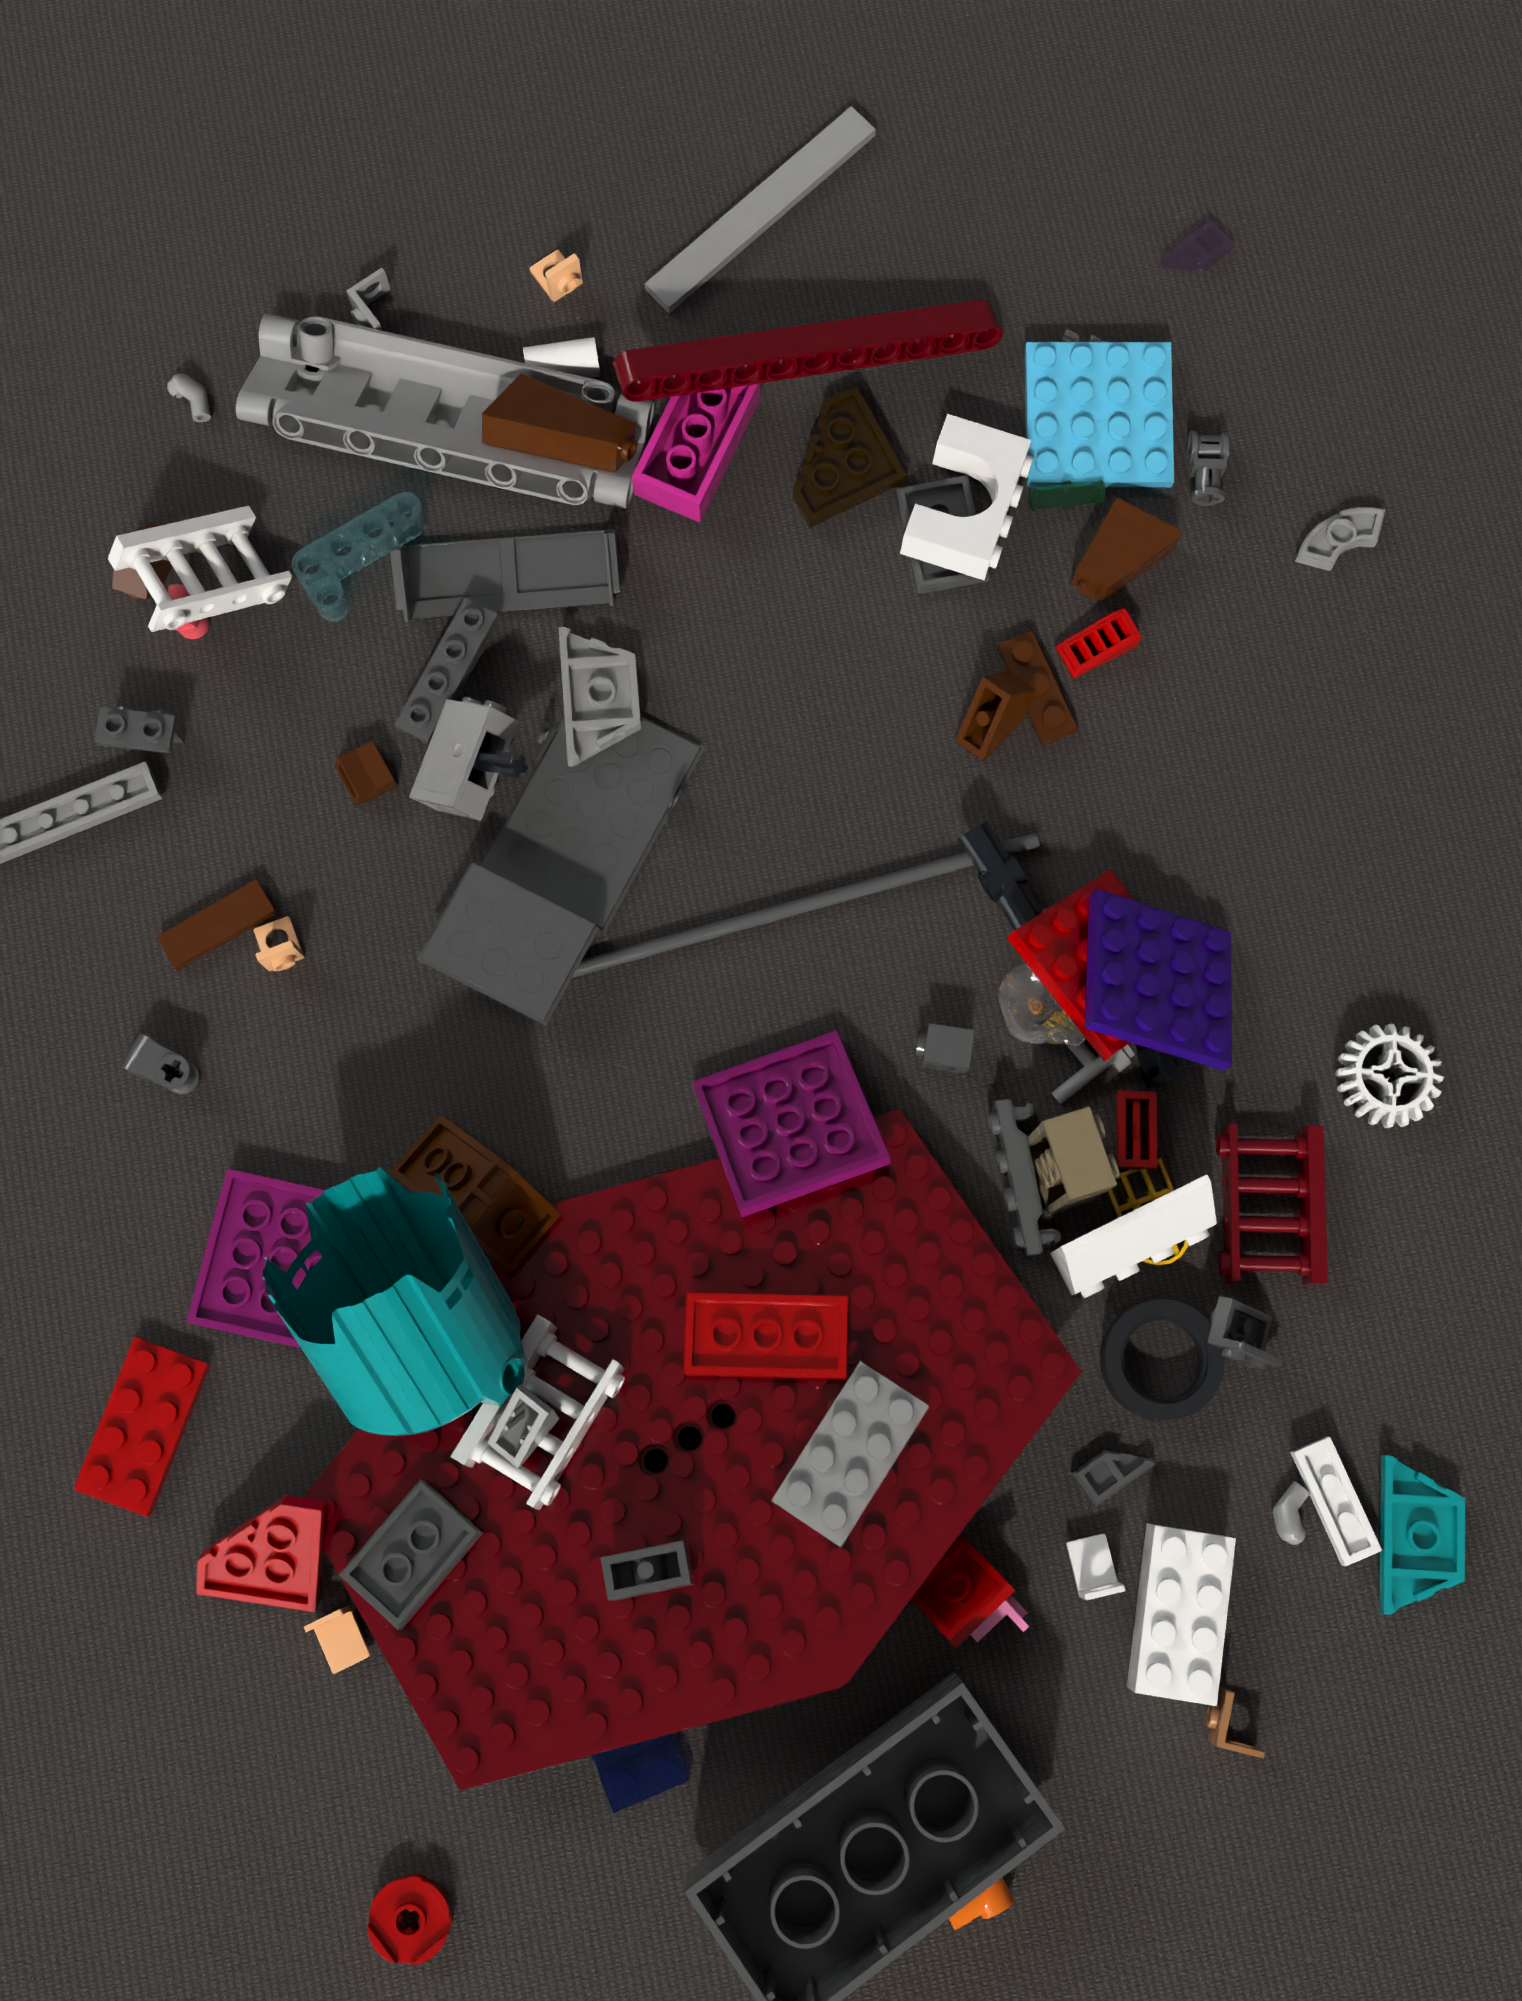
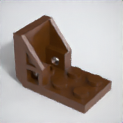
(490, 1194)

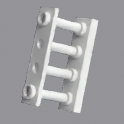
(199, 535)
(542, 1342)

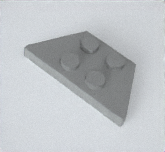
(597, 695)

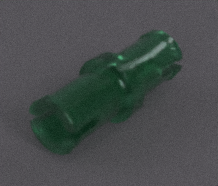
(1066, 494)

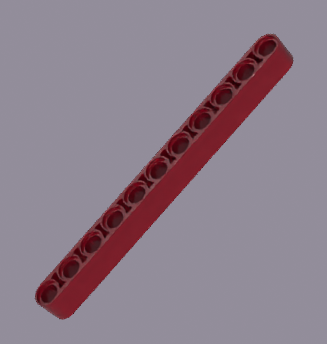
(806, 350)

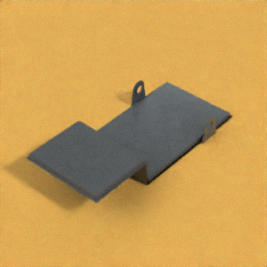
(560, 866)

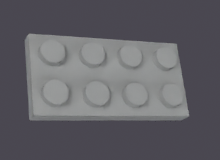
(850, 1454)

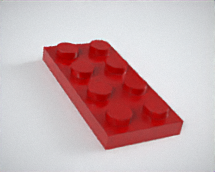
(766, 1336)
(142, 1427)

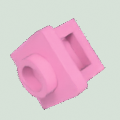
(1010, 1608)

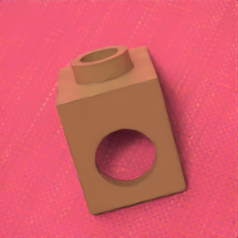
(1218, 1720)

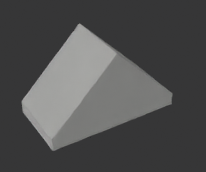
(522, 1426)

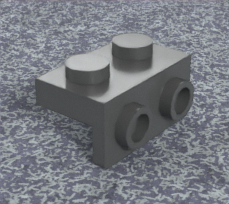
(138, 729)
(1241, 1333)

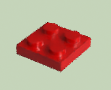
(961, 1592)

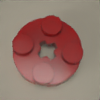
(409, 1945)

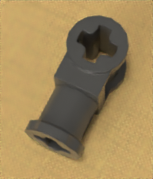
(1207, 463)

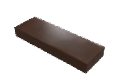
(216, 925)

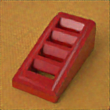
(1106, 625)

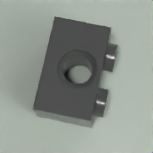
(647, 1570)

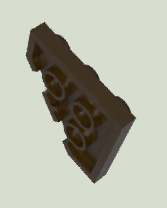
(845, 460)

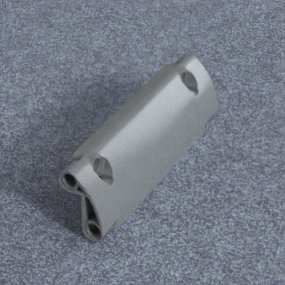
(419, 406)

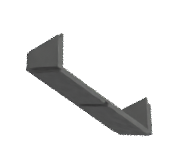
(506, 573)

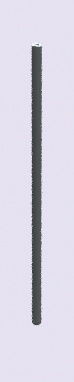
(792, 908)

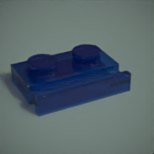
(640, 1770)

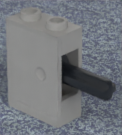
(467, 757)

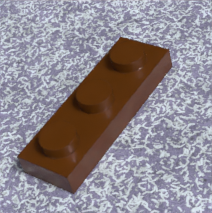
(1048, 708)

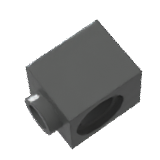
(945, 1048)

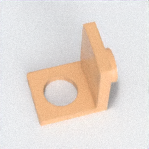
(561, 278)
(282, 955)
(340, 1639)

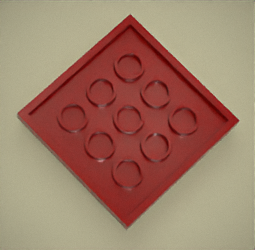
(1056, 952)

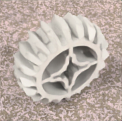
(1392, 1047)

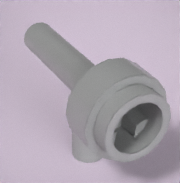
(1092, 1067)

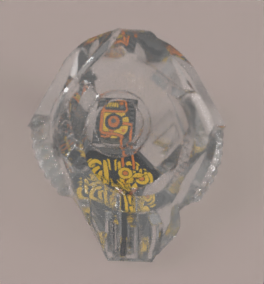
(1033, 1012)

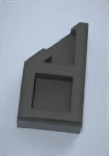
(1109, 1473)

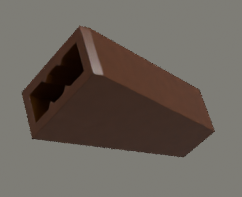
(557, 426)

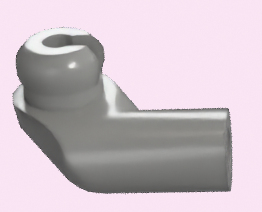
(185, 386)
(1287, 1516)

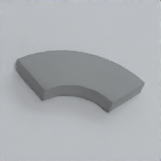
(1340, 533)

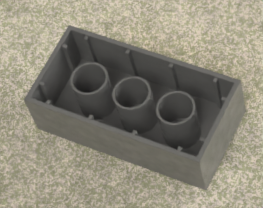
(872, 1851)

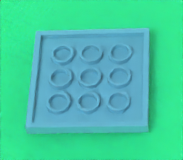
(1099, 413)

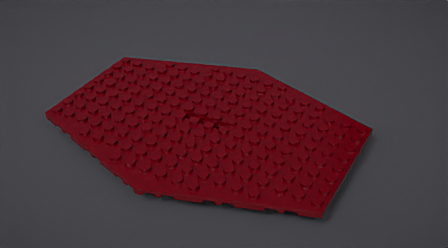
(520, 1646)

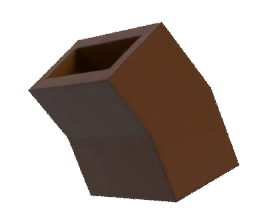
(364, 773)

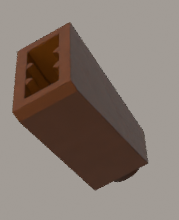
(1123, 550)

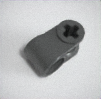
(158, 1064)

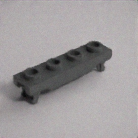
(447, 669)
(1023, 1190)

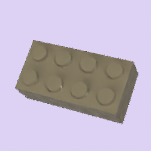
(1071, 1160)

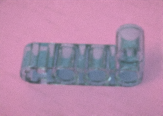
(363, 552)

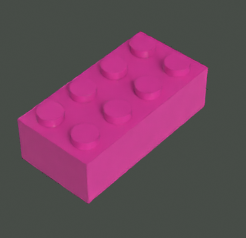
(694, 448)

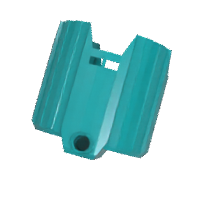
(399, 1308)

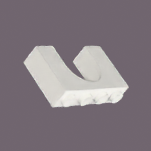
(971, 541)

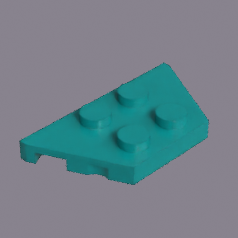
(1418, 1536)

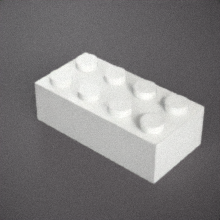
(1181, 1614)

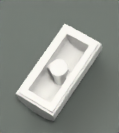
(571, 357)

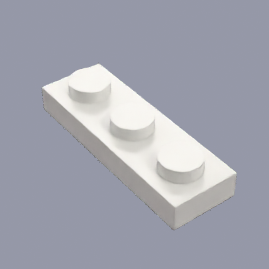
(1336, 1501)

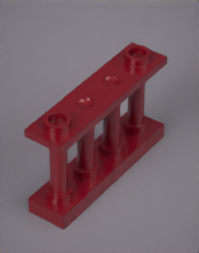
(1307, 1185)

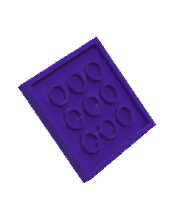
(1159, 980)

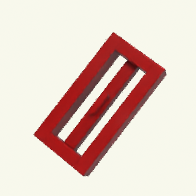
(1136, 1162)

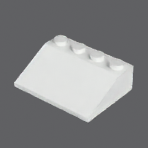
(1137, 1236)

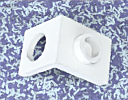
(1093, 1567)

